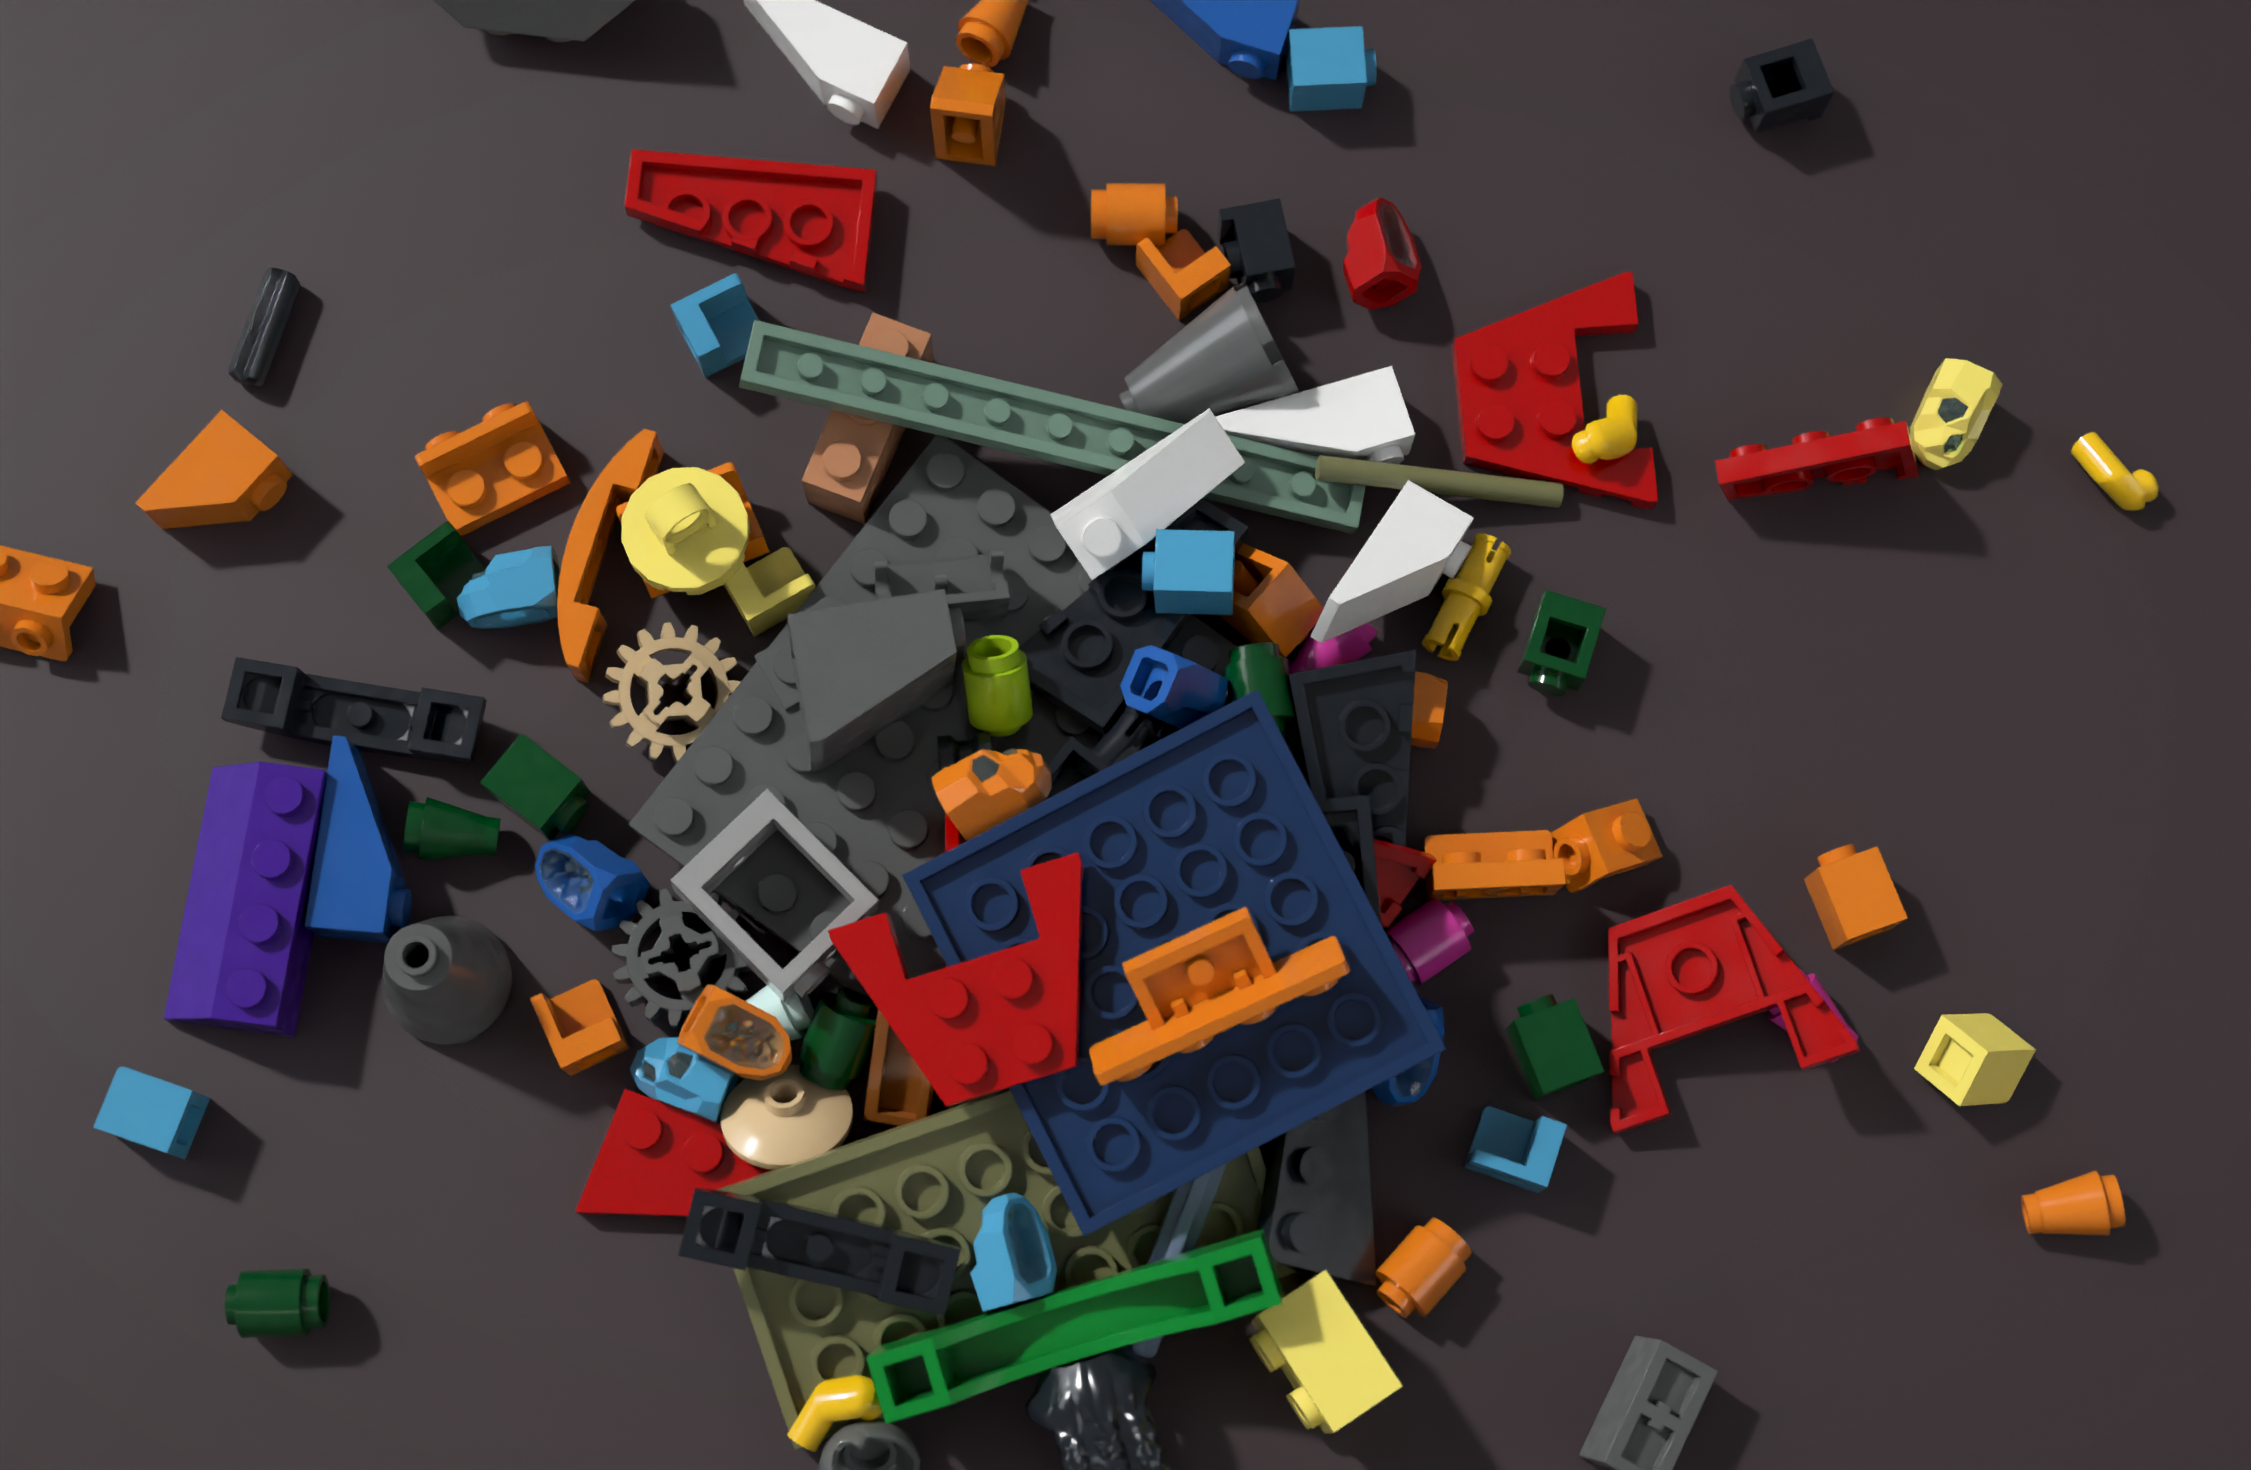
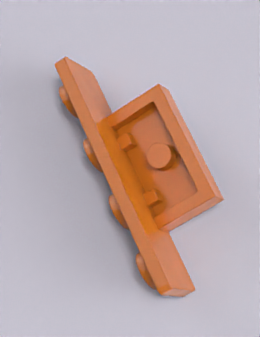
(1209, 985)

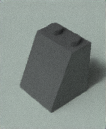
(870, 666)

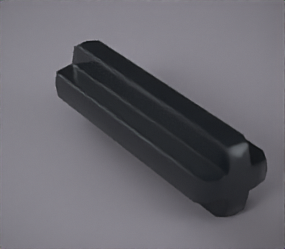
(264, 327)

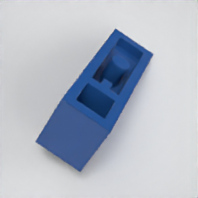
(1237, 33)
(355, 873)

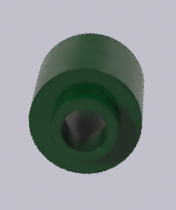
(1264, 669)
(838, 1039)
(277, 1303)

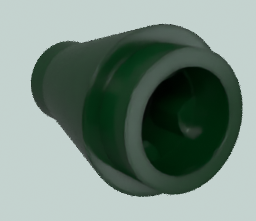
(448, 831)

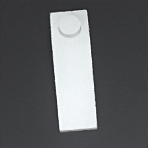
(840, 58)
(1343, 419)
(1147, 494)
(1398, 562)

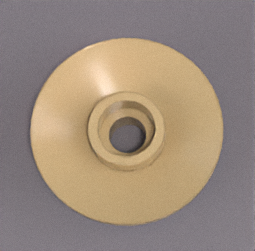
(784, 1119)

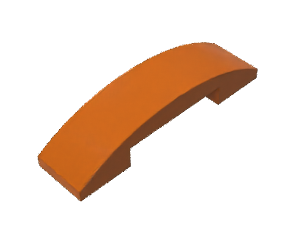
(578, 623)

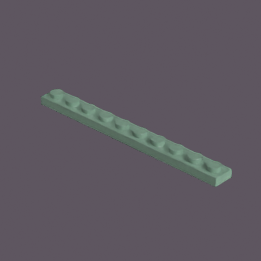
(1024, 420)

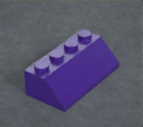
(247, 901)

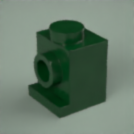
(1570, 625)

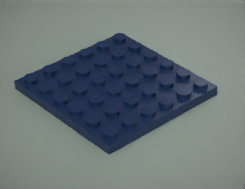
(1165, 848)

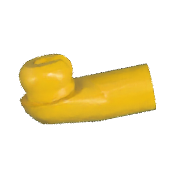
(1609, 436)
(2105, 468)
(834, 1401)

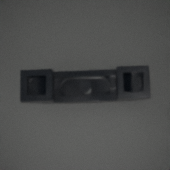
(371, 716)
(819, 1248)

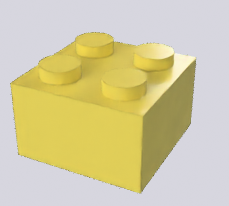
(1323, 1355)

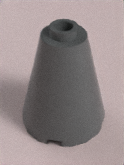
(1214, 362)
(446, 979)

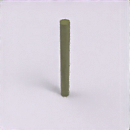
(1439, 481)

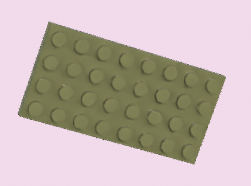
(934, 1184)

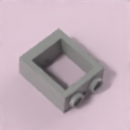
(732, 848)

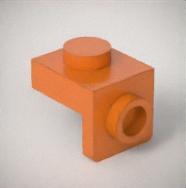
(1604, 844)

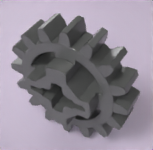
(655, 965)

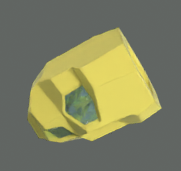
(1953, 412)

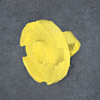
(685, 530)

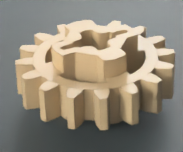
(650, 672)

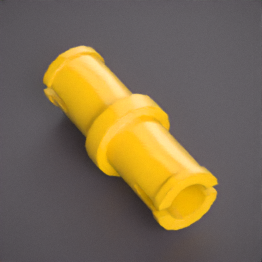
(1466, 597)

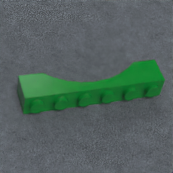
(1075, 1323)

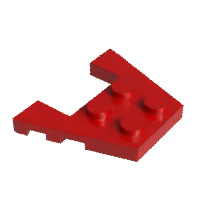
(1525, 399)
(1694, 973)
(991, 1016)

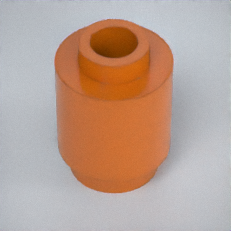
(1132, 212)
(1422, 1269)

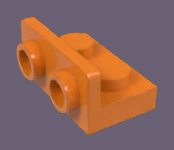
(491, 467)
(1493, 865)

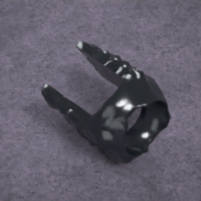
(1100, 1412)

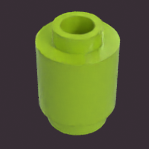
(997, 685)

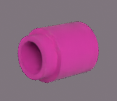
(1430, 939)

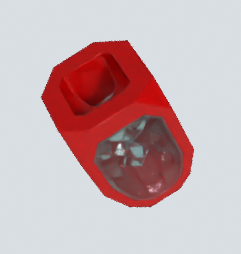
(1380, 256)

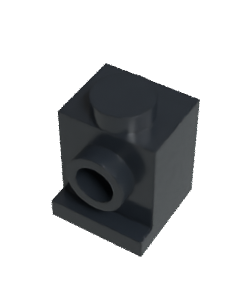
(1793, 74)
(1258, 248)

